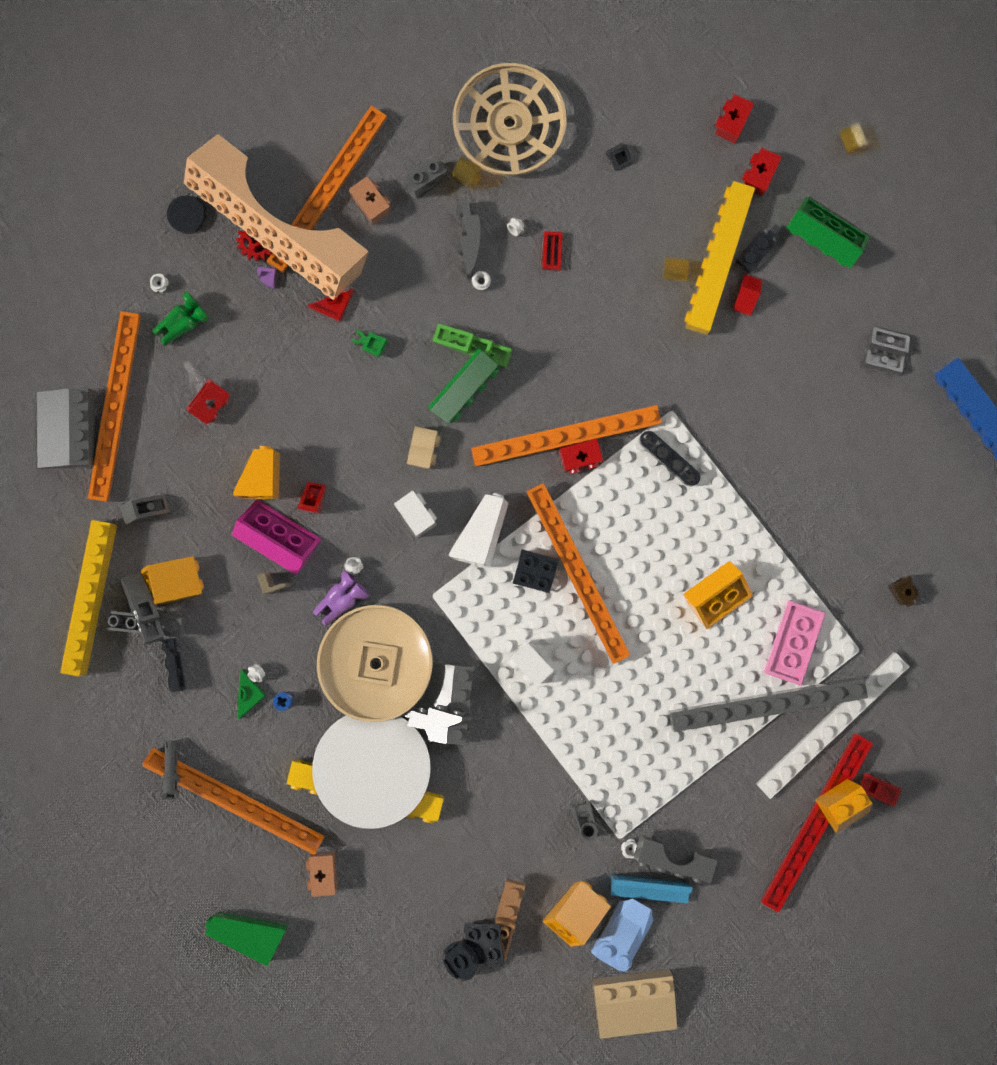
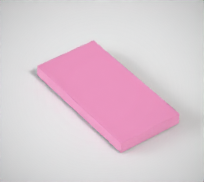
(794, 642)

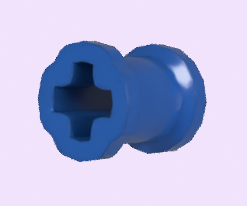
(288, 703)

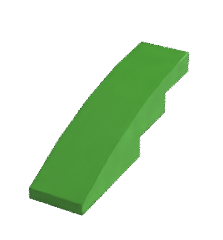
(469, 343)

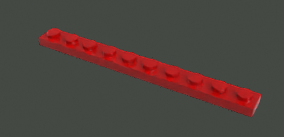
(813, 827)

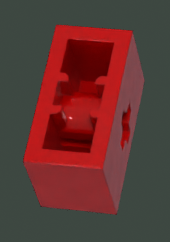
(738, 108)
(768, 163)
(211, 392)
(570, 453)

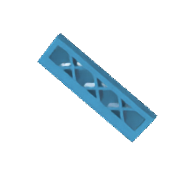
(650, 888)

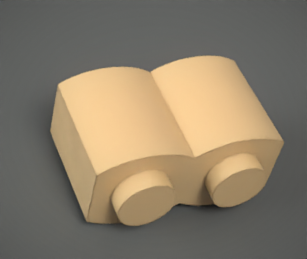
(422, 448)

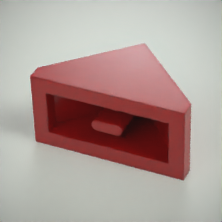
(747, 295)
(312, 498)

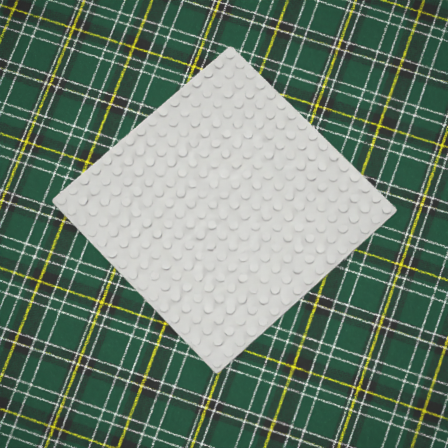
(644, 548)

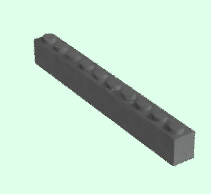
(767, 704)

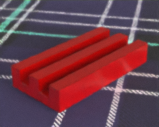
(551, 267)

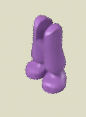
(338, 600)

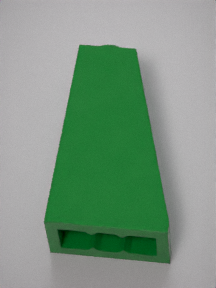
(247, 935)

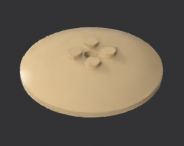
(347, 657)

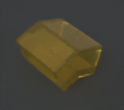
(853, 138)
(675, 269)

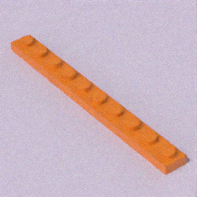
(336, 175)
(114, 406)
(566, 435)
(578, 573)
(238, 803)

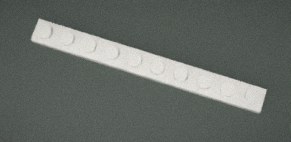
(830, 727)

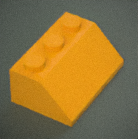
(718, 594)

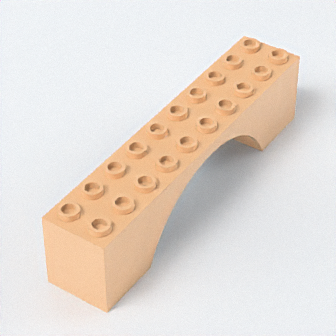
(324, 257)

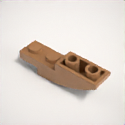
(508, 911)

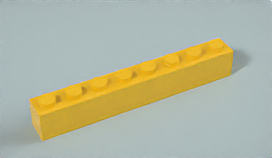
(720, 257)
(88, 598)
(301, 777)

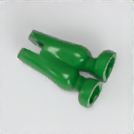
(179, 322)

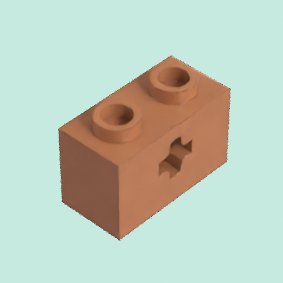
(373, 210)
(328, 884)

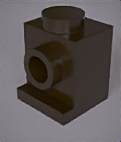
(898, 590)

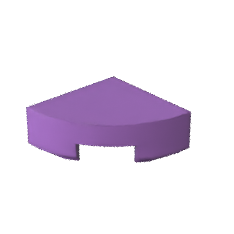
(268, 276)

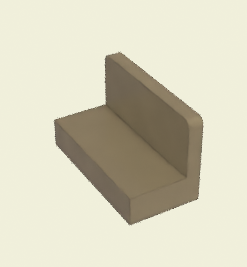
(268, 586)

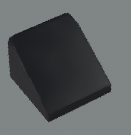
(619, 156)

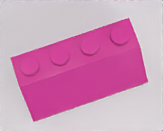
(275, 536)

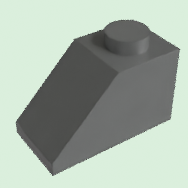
(144, 509)

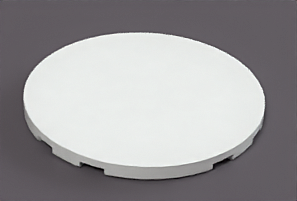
(371, 771)

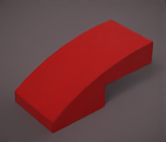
(880, 789)

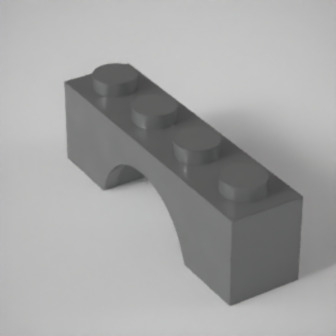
(697, 865)

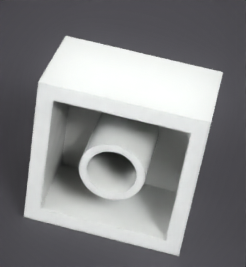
(415, 513)
(531, 664)

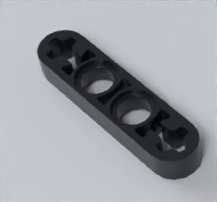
(667, 461)

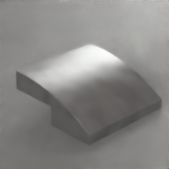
(886, 351)

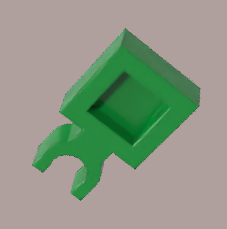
(372, 344)

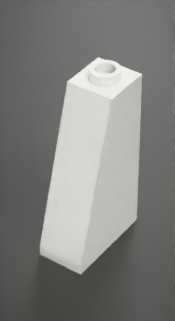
(481, 534)

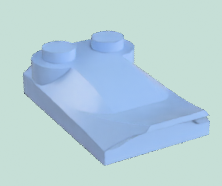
(623, 934)

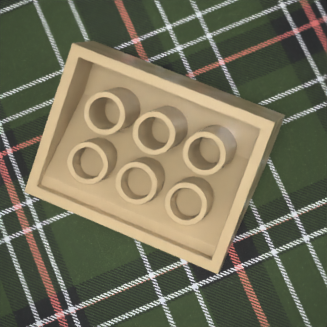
(635, 1003)

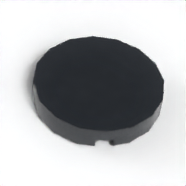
(186, 214)
(461, 960)

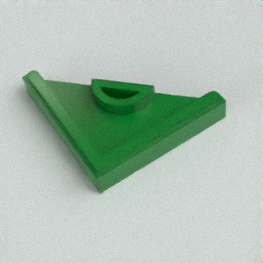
(248, 694)

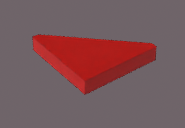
(333, 308)

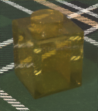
(467, 173)

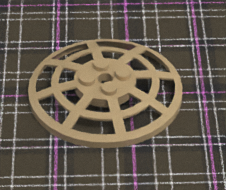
(512, 110)

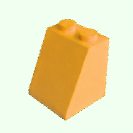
(260, 475)
(173, 580)
(844, 804)
(577, 914)

